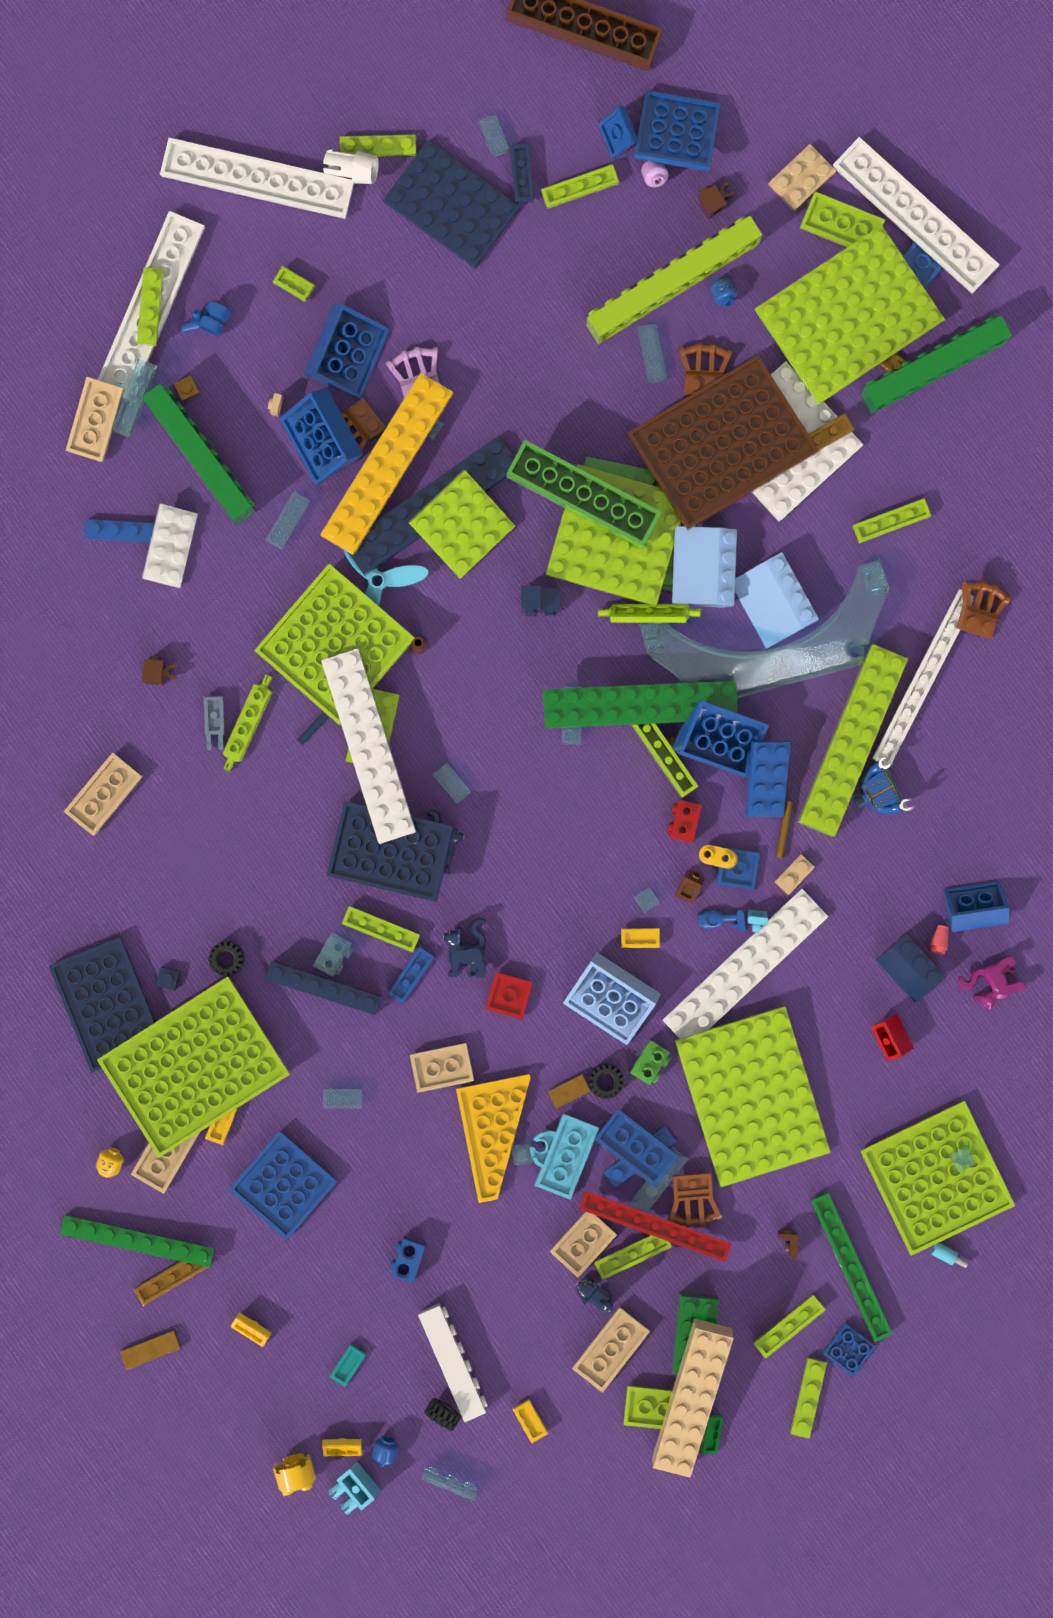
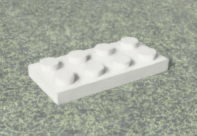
(169, 546)

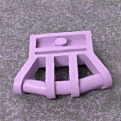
(406, 384)

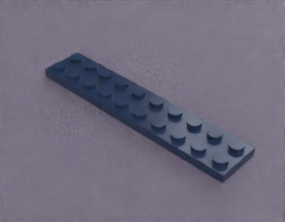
(394, 533)

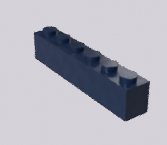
(323, 987)

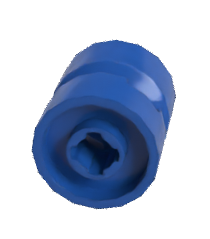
(214, 318)

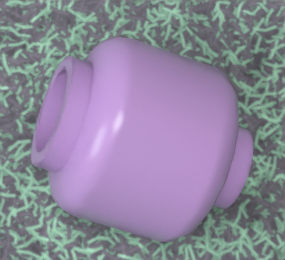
(654, 173)

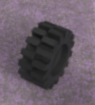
(226, 970)
(614, 1089)
(442, 1414)

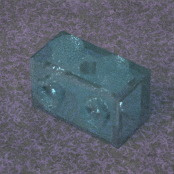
(333, 954)

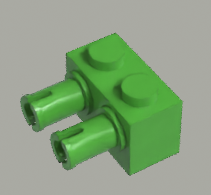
(650, 1062)

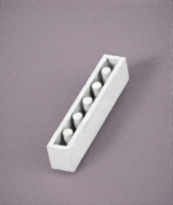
(451, 1360)

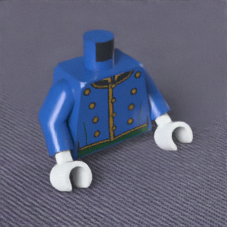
(880, 790)

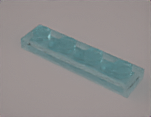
(133, 401)
(649, 1194)

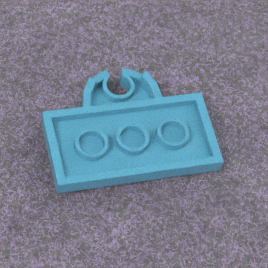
(563, 1155)

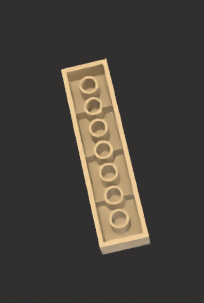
(692, 1397)

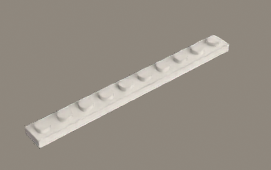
(921, 682)

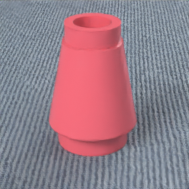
(939, 942)

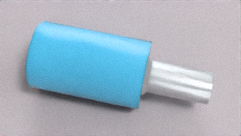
(947, 1255)

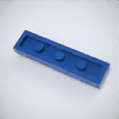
(118, 531)
(620, 1171)

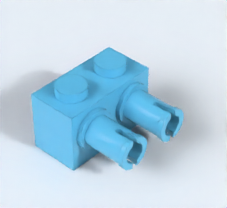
(358, 1486)

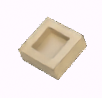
(275, 404)

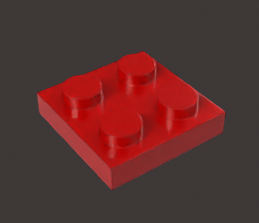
(509, 995)

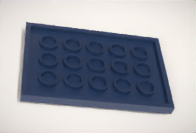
(451, 204)
(403, 865)
(102, 998)

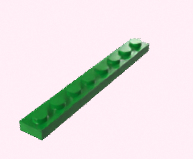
(137, 1241)
(851, 1267)

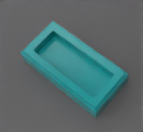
(347, 1365)

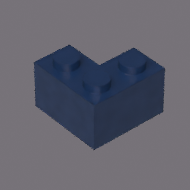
(540, 600)

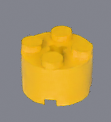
(294, 1473)

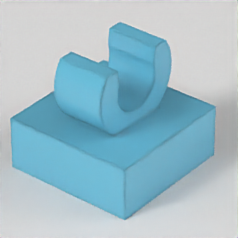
(757, 919)

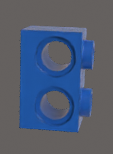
(411, 1260)

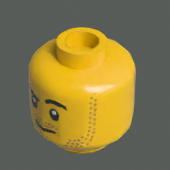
(109, 1162)

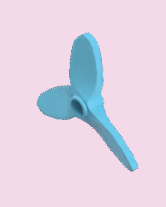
(394, 577)

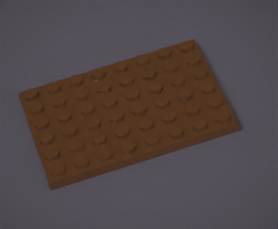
(722, 442)

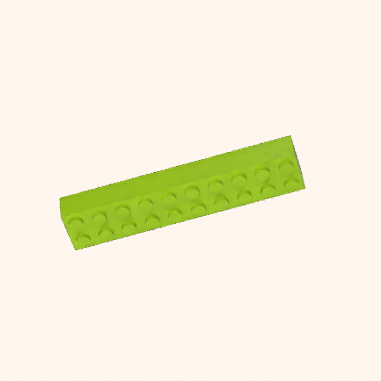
(674, 279)
(852, 740)

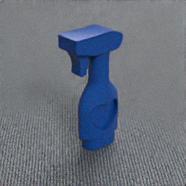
(714, 919)

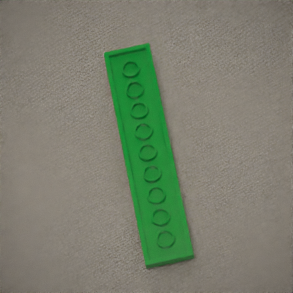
(633, 703)

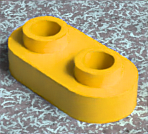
(717, 856)

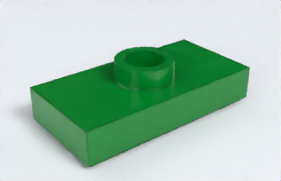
(711, 1435)

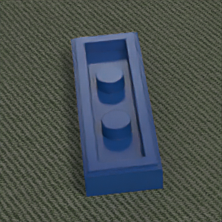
(411, 974)

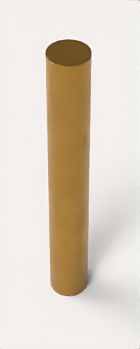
(784, 830)

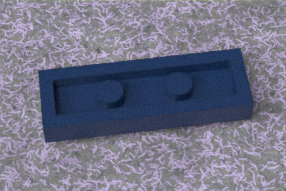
(522, 173)

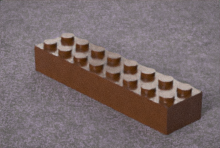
(590, 28)

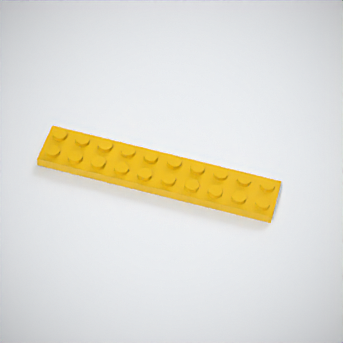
(387, 464)

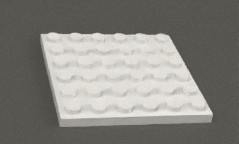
(793, 486)

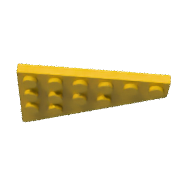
(490, 1122)

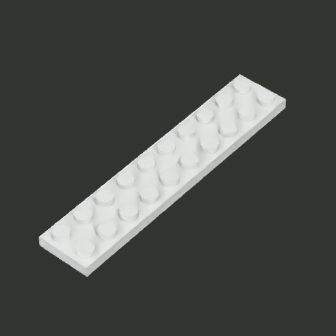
(257, 178)
(915, 215)
(172, 254)
(368, 746)
(746, 966)

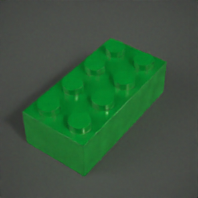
(690, 1307)

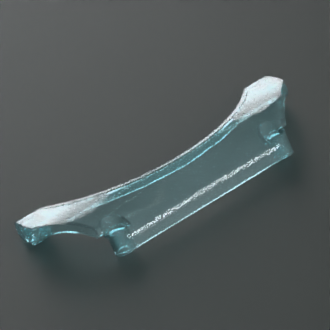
(814, 655)

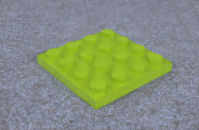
(461, 524)

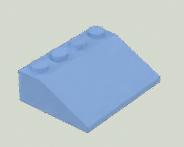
(704, 566)
(774, 600)
(612, 998)

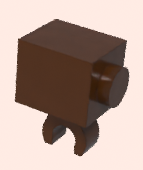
(713, 200)
(155, 671)

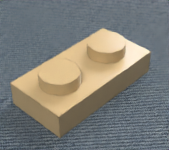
(794, 874)

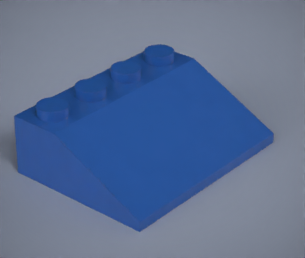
(346, 350)
(321, 435)
(719, 737)

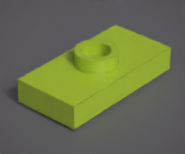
(294, 284)

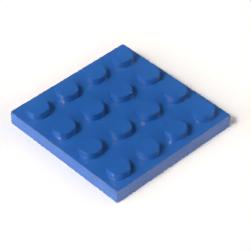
(677, 130)
(283, 1185)

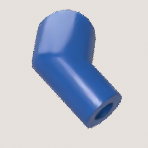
(193, 324)

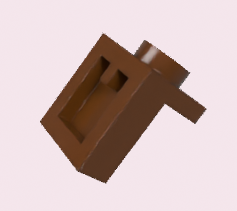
(690, 886)
(792, 1245)

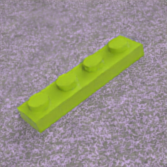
(380, 145)
(580, 186)
(150, 306)
(891, 521)
(381, 929)
(630, 1255)
(789, 1326)
(808, 1397)

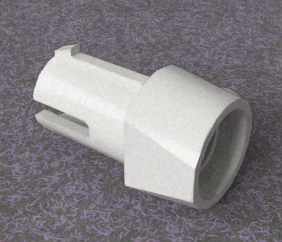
(359, 166)

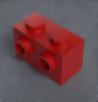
(684, 821)
(892, 1037)

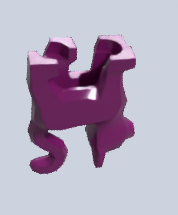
(996, 980)

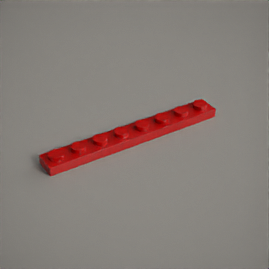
(655, 1226)

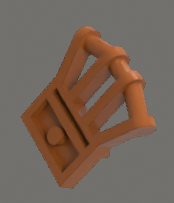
(696, 378)
(364, 421)
(977, 620)
(693, 1187)

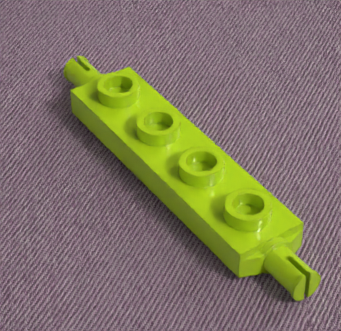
(649, 613)
(247, 723)

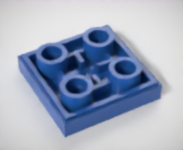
(849, 1349)

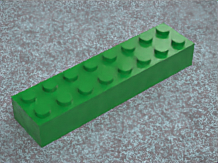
(936, 364)
(196, 451)

